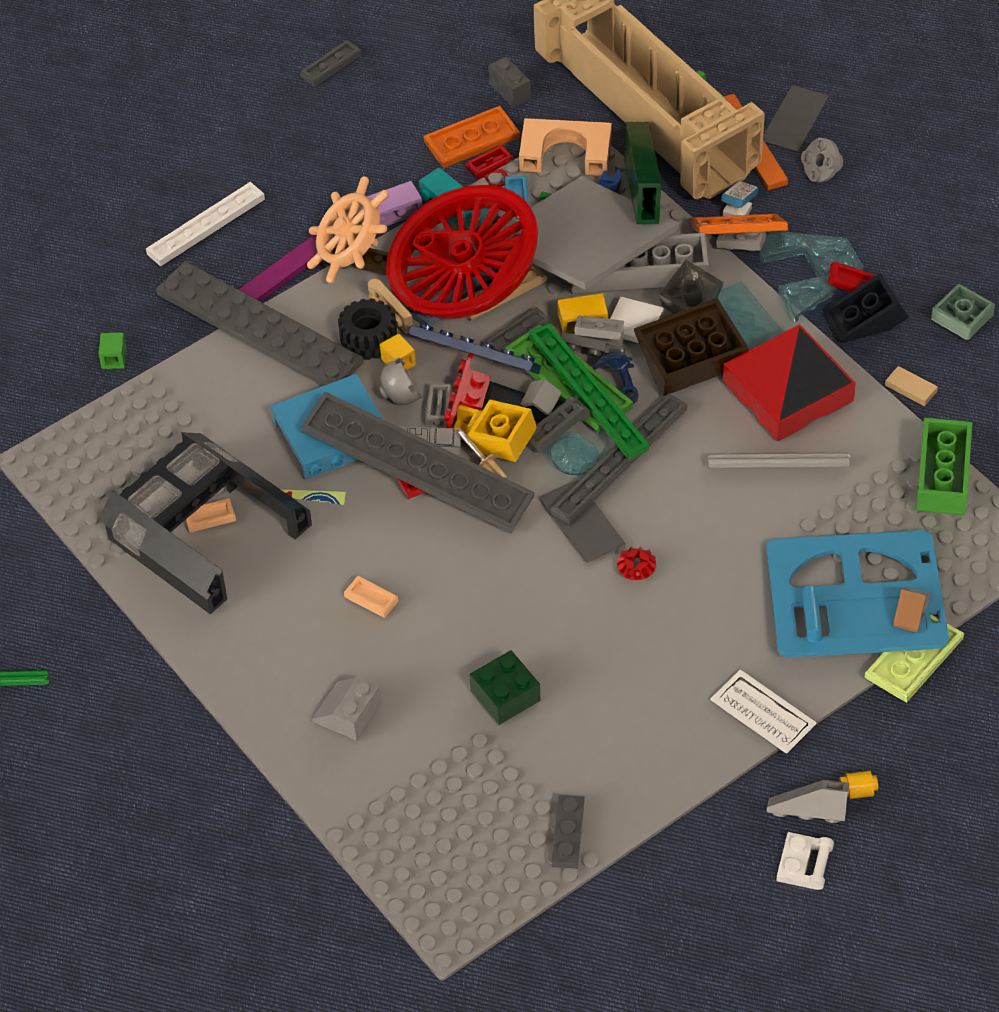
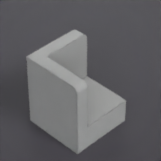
(542, 396)

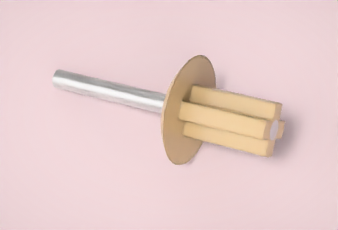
(486, 462)

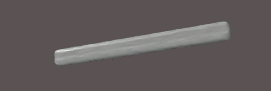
(776, 460)

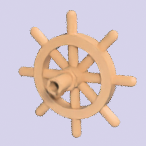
(348, 230)

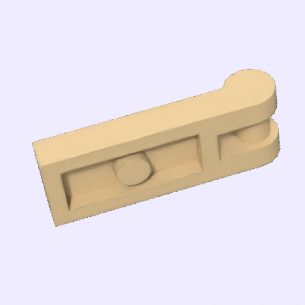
(380, 292)

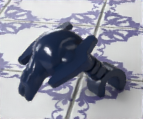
(620, 363)

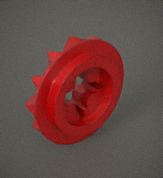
(644, 568)

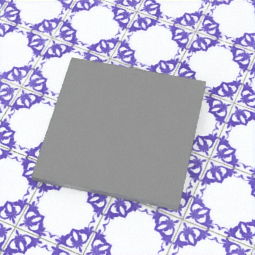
(590, 232)

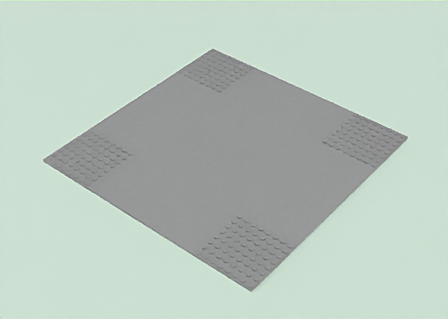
(435, 799)

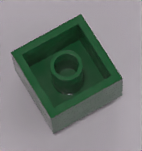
(505, 687)

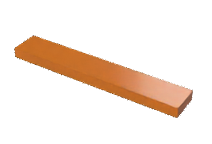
(768, 168)

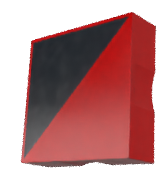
(789, 382)

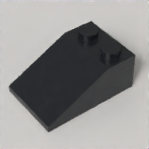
(866, 311)

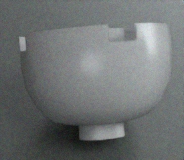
(399, 383)

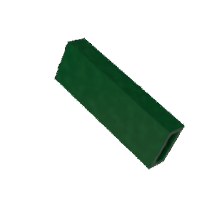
(642, 173)

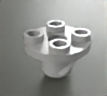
(821, 160)

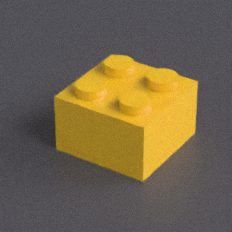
(503, 430)

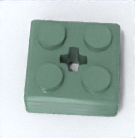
(963, 311)

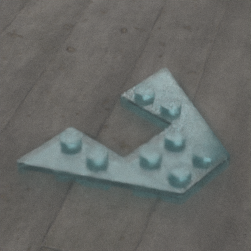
(820, 253)

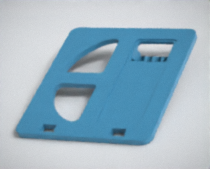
(857, 612)

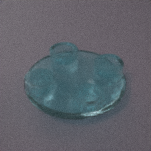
(574, 455)

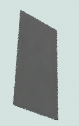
(795, 118)
(590, 531)

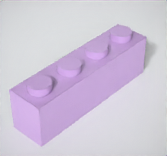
(399, 205)

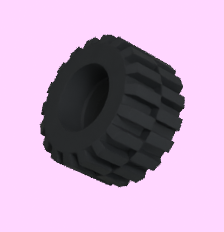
(362, 316)

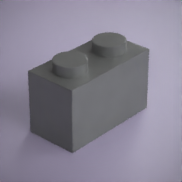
(509, 82)

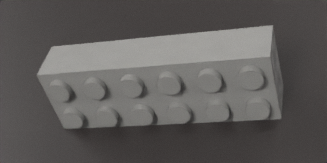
(655, 265)

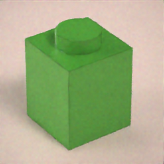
(112, 350)

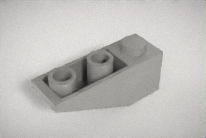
(818, 800)

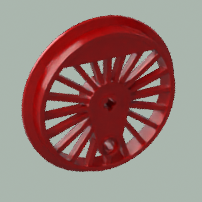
(463, 252)

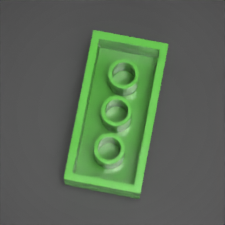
(944, 466)

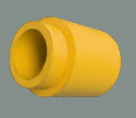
(860, 784)

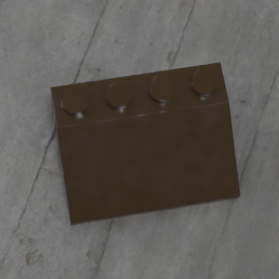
(689, 346)

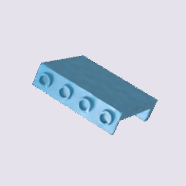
(311, 453)

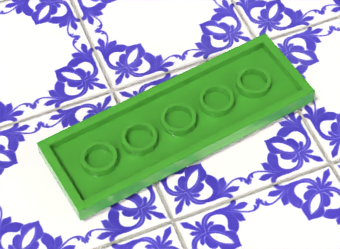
(525, 346)

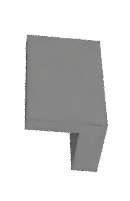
(600, 329)

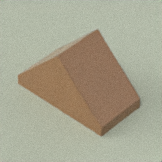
(911, 609)

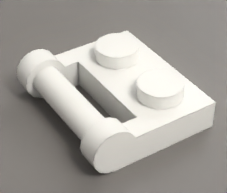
(796, 859)

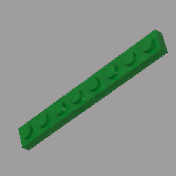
(589, 391)

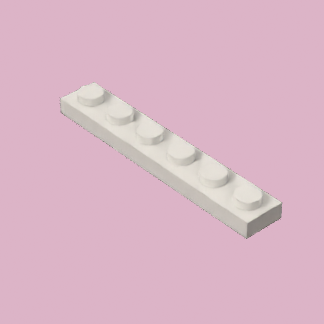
(205, 224)

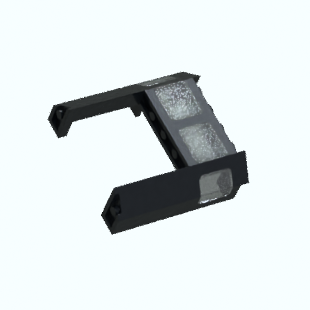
(171, 492)

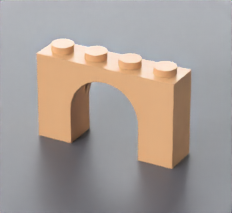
(542, 134)

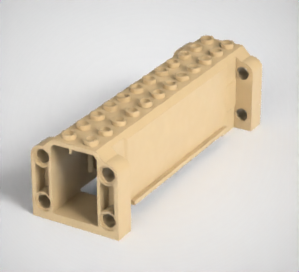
(649, 83)

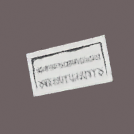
(763, 711)

